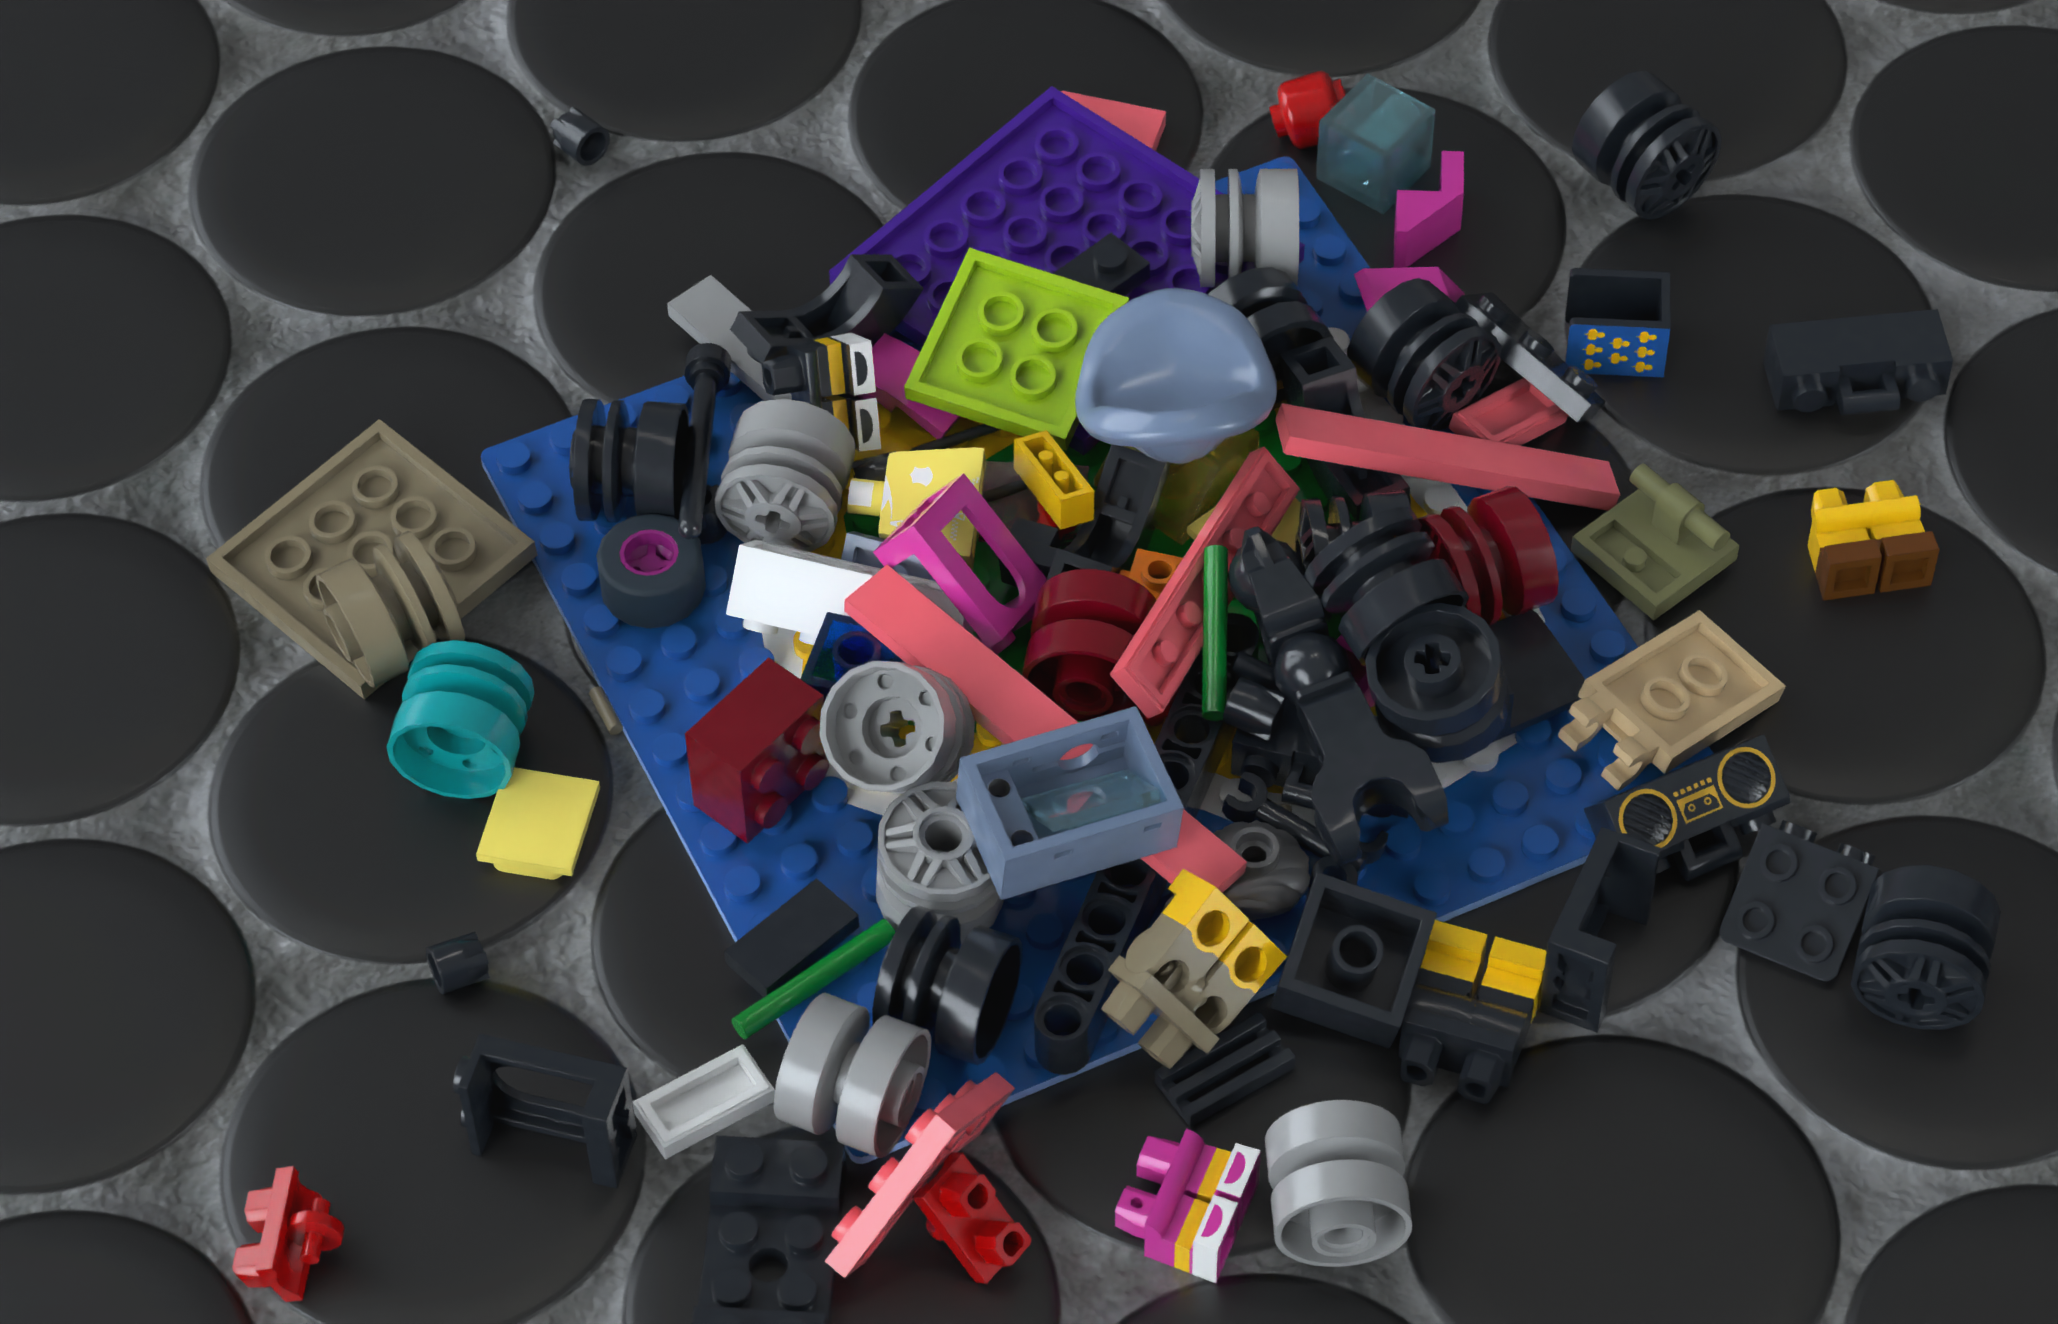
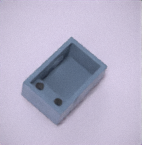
(1029, 855)

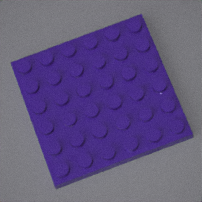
(1041, 198)

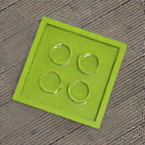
(1010, 347)

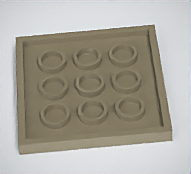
(343, 511)

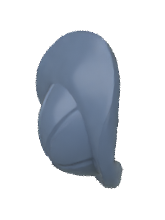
(1174, 376)

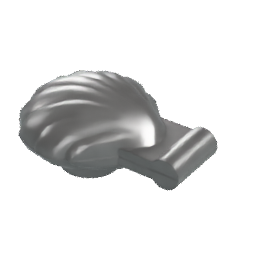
(1274, 869)

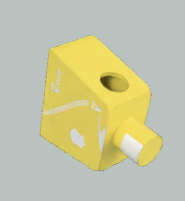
(910, 480)

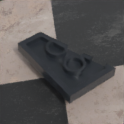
(1534, 357)

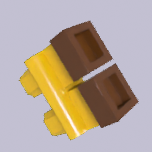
(1870, 542)

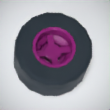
(650, 571)

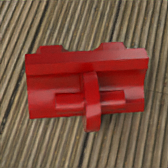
(971, 1219)
(293, 1232)

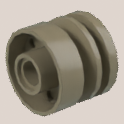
(382, 612)

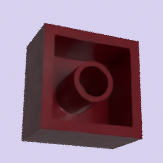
(757, 751)

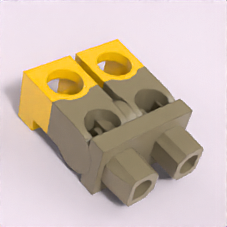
(1190, 971)

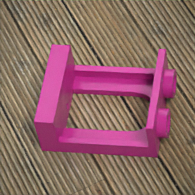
(922, 536)

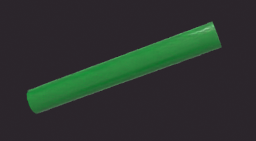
(1215, 632)
(813, 979)

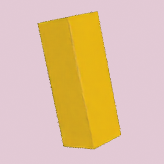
(1053, 479)

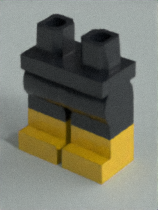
(1467, 1034)

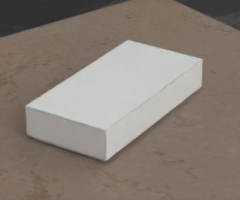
(704, 1101)

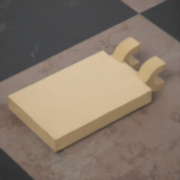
(1671, 698)

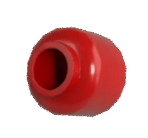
(1302, 106)

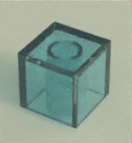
(1375, 143)

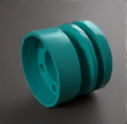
(460, 719)

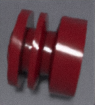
(1497, 553)

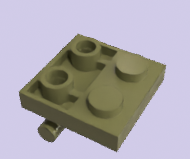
(1655, 544)

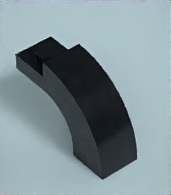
(863, 300)
(1326, 380)
(1122, 515)

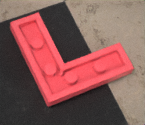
(933, 1138)

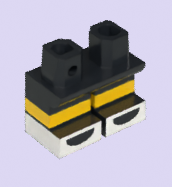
(832, 376)

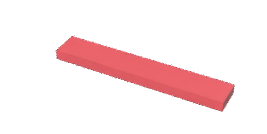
(1445, 457)
(1174, 626)

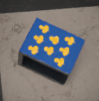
(1618, 321)

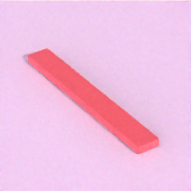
(1007, 701)

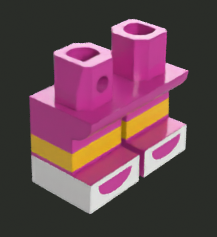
(1198, 1202)

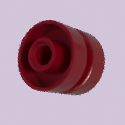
(1078, 637)

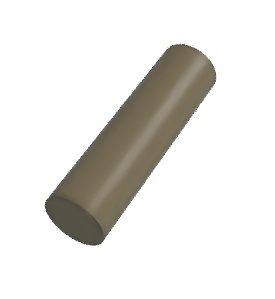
(605, 710)

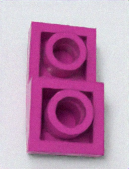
(892, 366)

